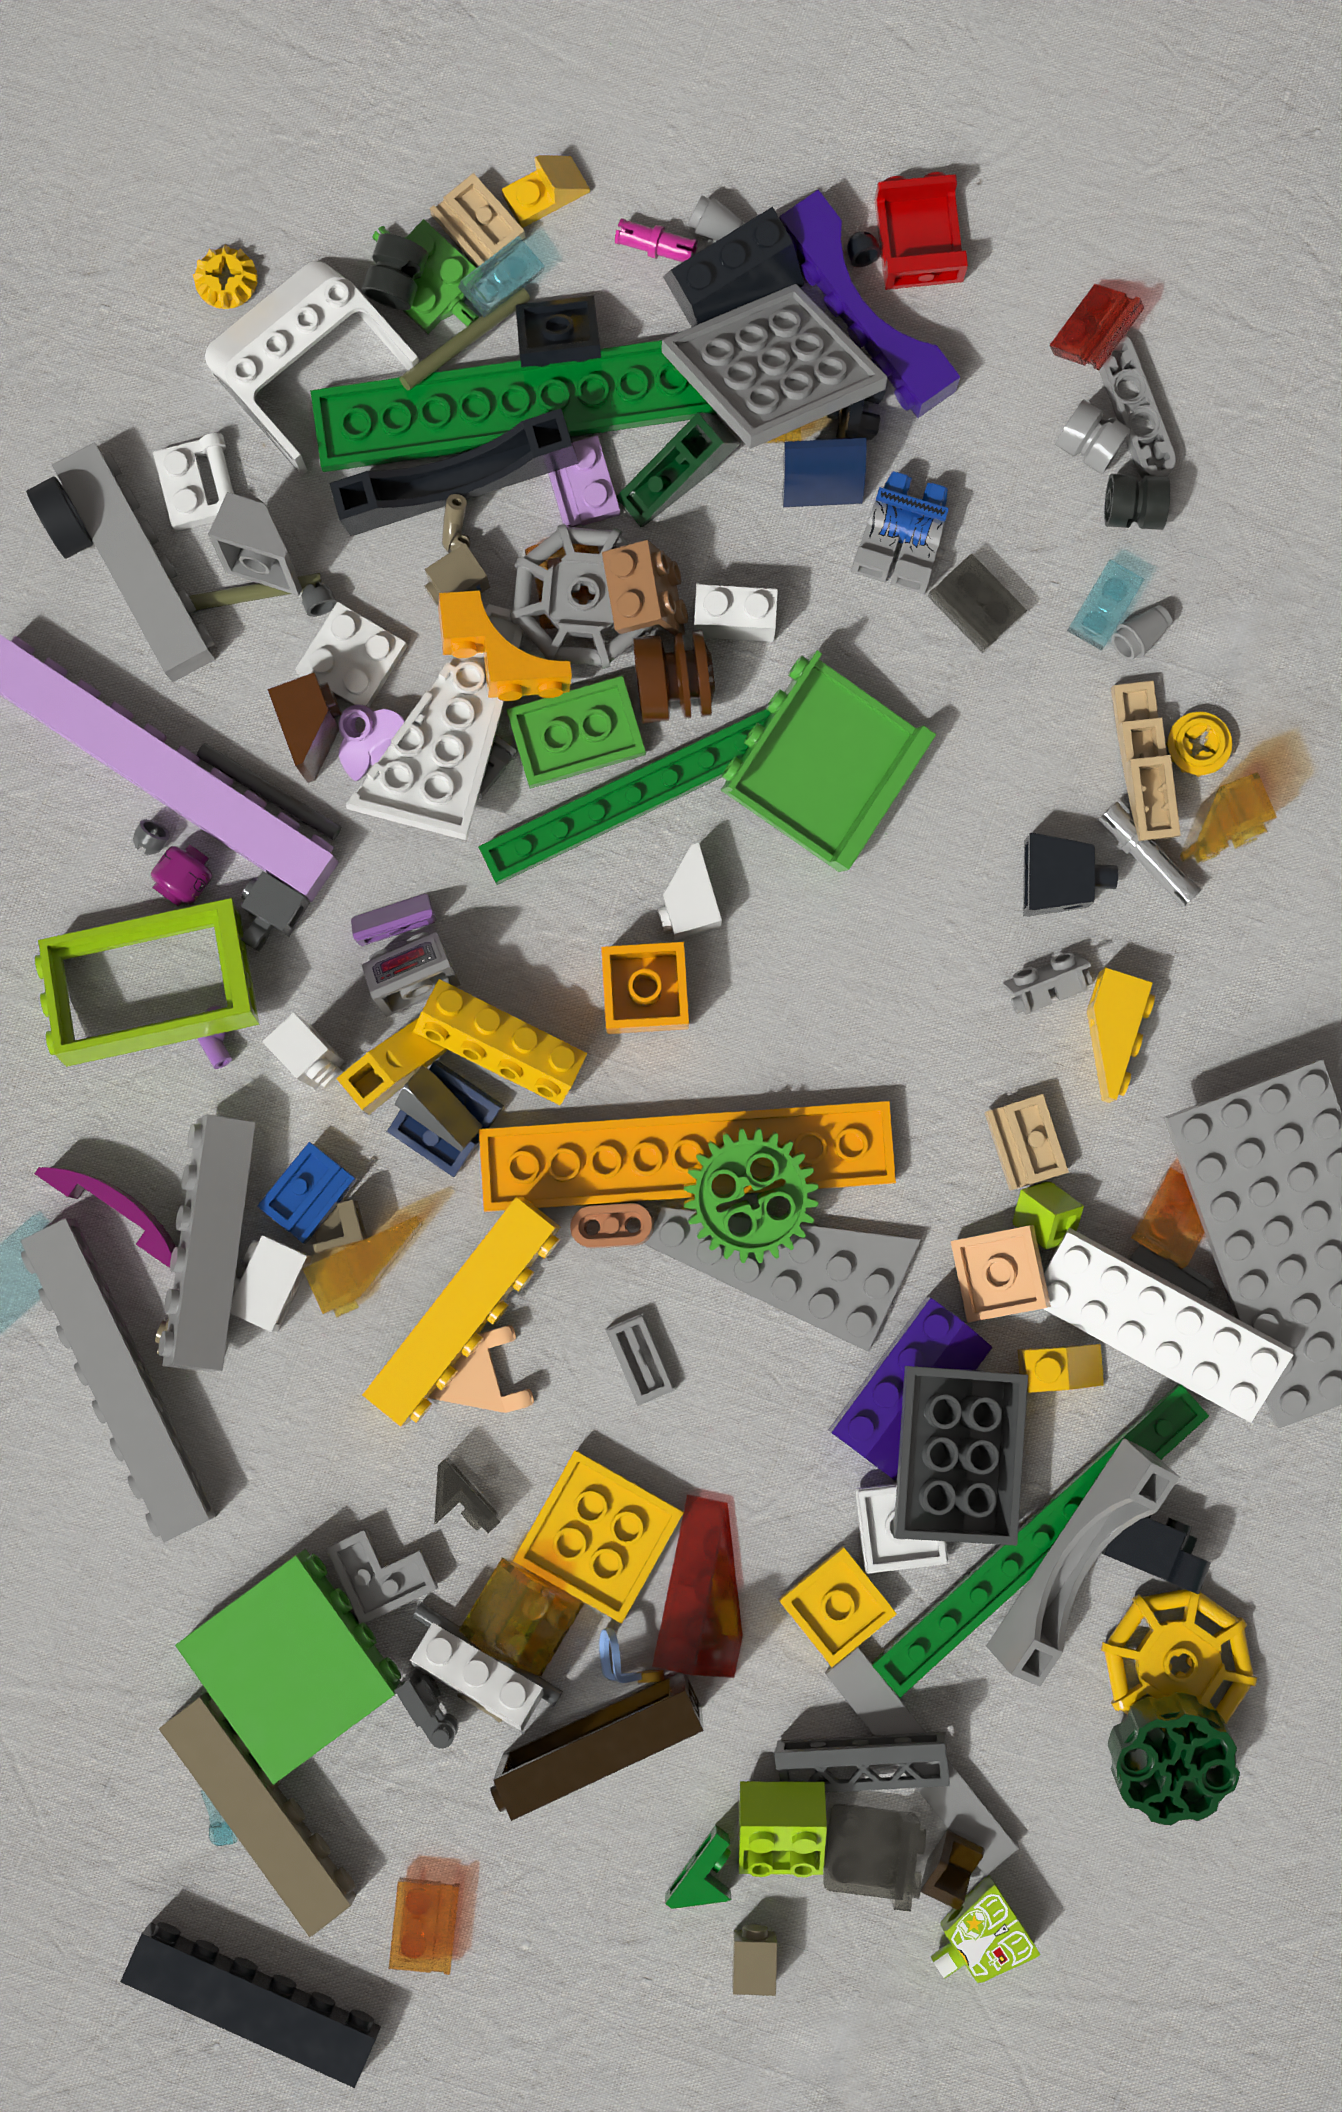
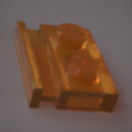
(1171, 1221)
(424, 1926)

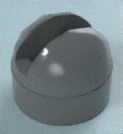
(318, 599)
(150, 836)

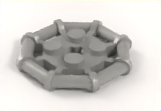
(557, 601)

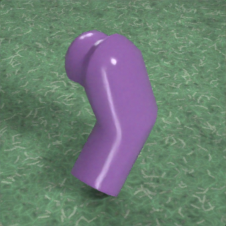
(214, 1047)

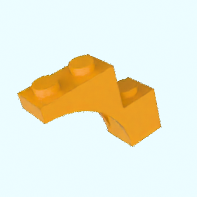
(508, 670)

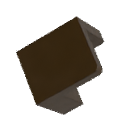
(950, 1869)

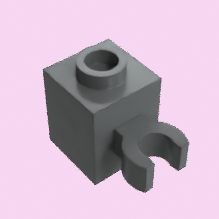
(273, 906)

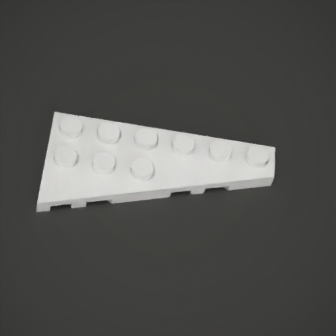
(441, 750)

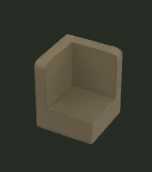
(341, 1228)

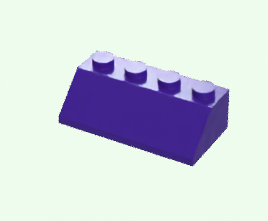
(874, 1413)

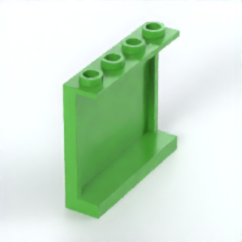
(825, 763)
(290, 1665)

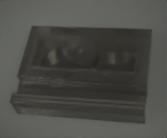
(977, 603)

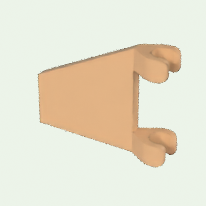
(477, 1380)

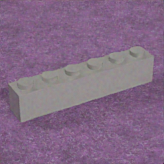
(133, 561)
(208, 1243)

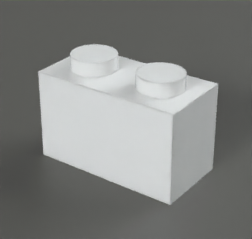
(736, 612)
(268, 1282)

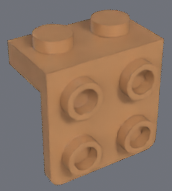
(644, 588)

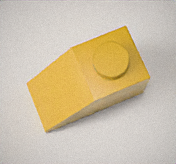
(1061, 1367)

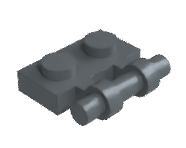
(420, 1699)

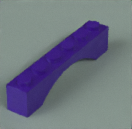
(913, 367)

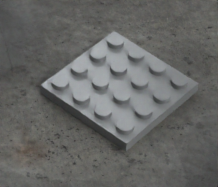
(773, 365)

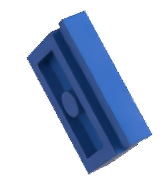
(307, 1193)

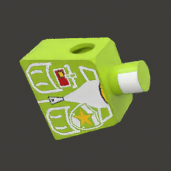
(984, 1936)

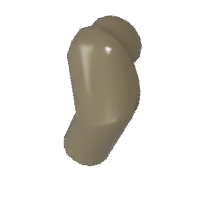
(453, 523)

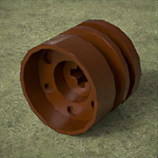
(673, 676)

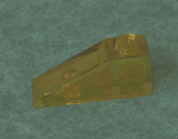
(355, 1270)

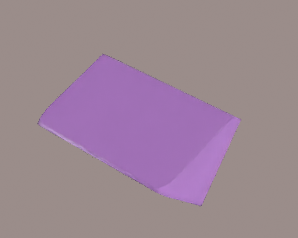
(393, 920)

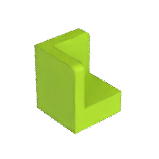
(1049, 1211)

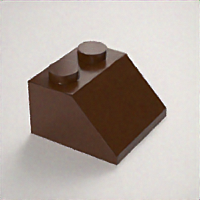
(307, 721)

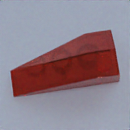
(701, 1608)

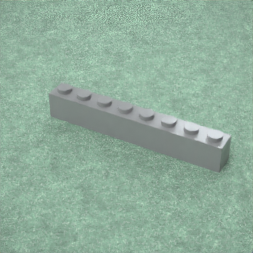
(117, 1379)

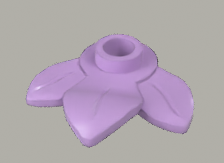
(365, 748)

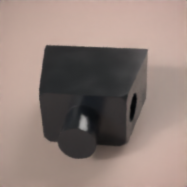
(1061, 875)

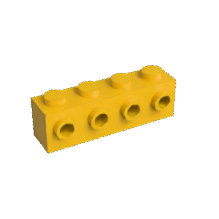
(499, 1042)

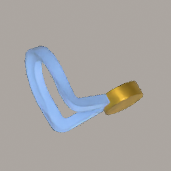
(641, 1677)

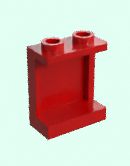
(919, 231)

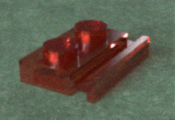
(1096, 326)

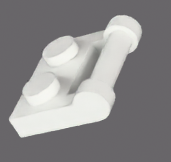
(184, 483)

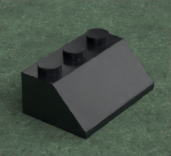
(736, 270)

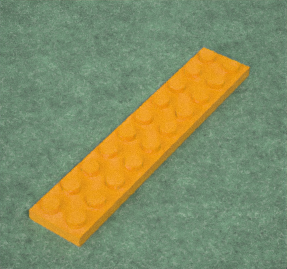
(652, 1155)

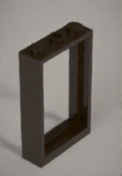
(597, 1746)

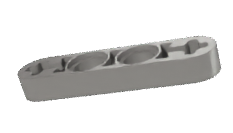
(1140, 406)

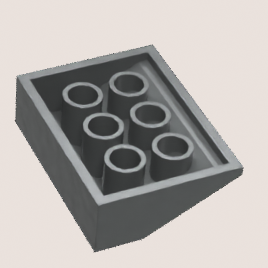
(960, 1455)

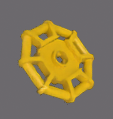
(1173, 1639)

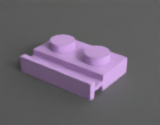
(585, 489)

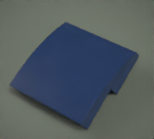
(824, 472)
(432, 1146)

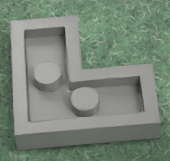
(377, 1588)

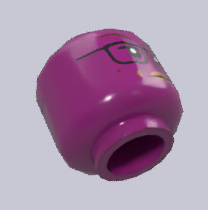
(181, 875)

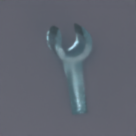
(219, 1832)

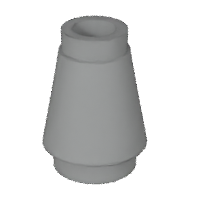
(713, 219)
(1140, 633)

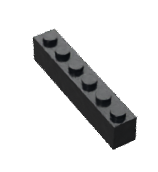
(251, 2003)

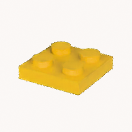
(837, 1606)

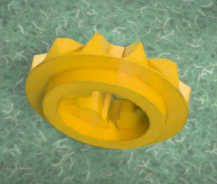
(238, 288)
(1217, 741)

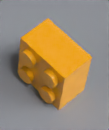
(645, 988)

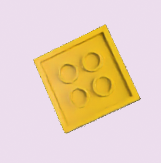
(598, 1536)

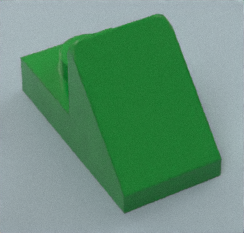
(694, 1883)

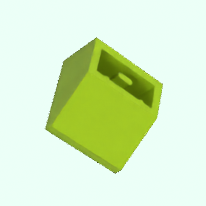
(782, 1828)

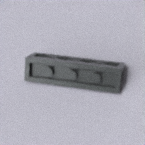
(863, 1752)

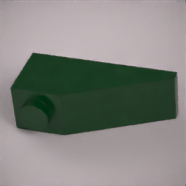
(678, 467)

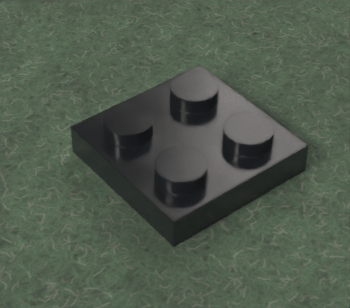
(557, 331)

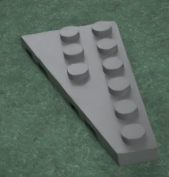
(828, 1280)

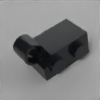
(1161, 1552)

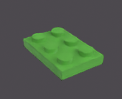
(576, 732)

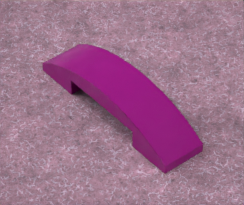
(71, 1183)

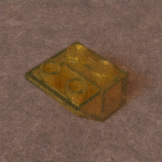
(1230, 815)
(520, 1617)

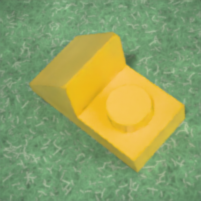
(546, 189)

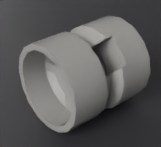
(1092, 436)

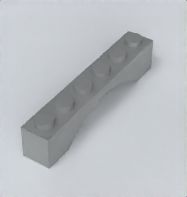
(1035, 1627)

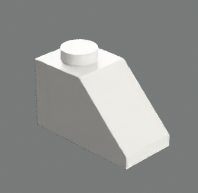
(690, 899)

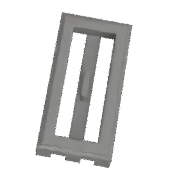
(626, 1326)

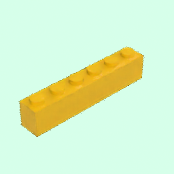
(462, 1311)

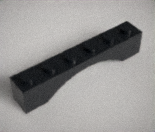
(520, 454)

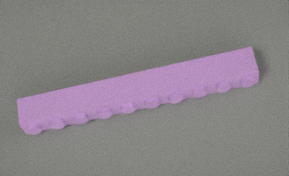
(163, 772)

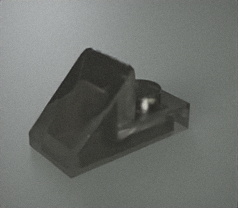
(455, 1488)

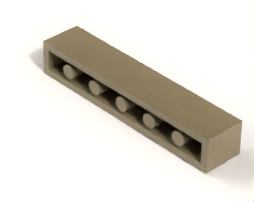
(260, 1815)

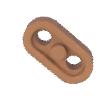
(613, 1225)

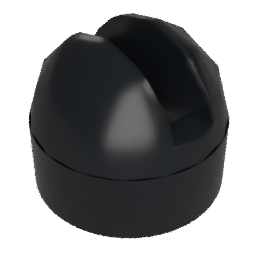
(863, 249)

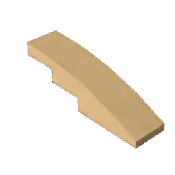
(1145, 761)

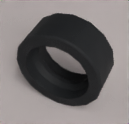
(59, 517)

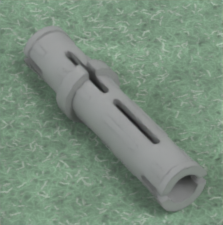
(1150, 855)

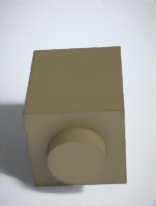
(455, 573)
(754, 1961)

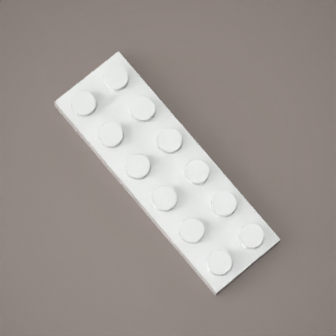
(1163, 1326)

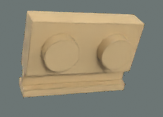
(476, 220)
(1026, 1142)

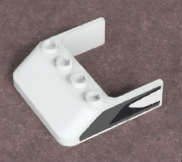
(282, 331)

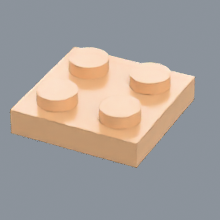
(1000, 1273)

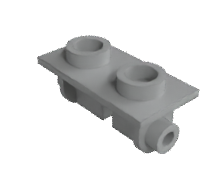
(1063, 974)

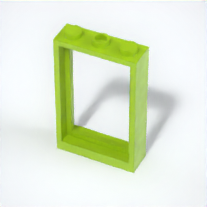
(235, 968)

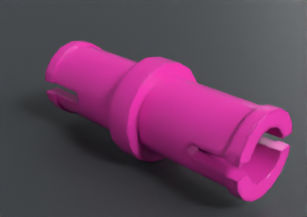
(655, 241)

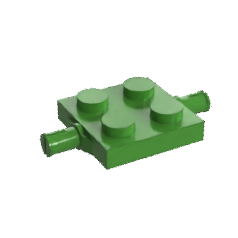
(438, 286)

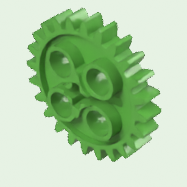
(765, 1230)

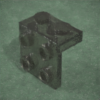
(874, 1854)

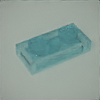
(501, 276)
(1105, 604)

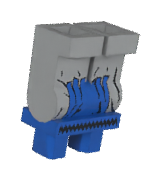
(905, 521)

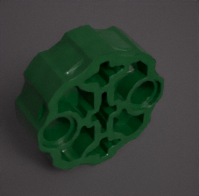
(1171, 1758)

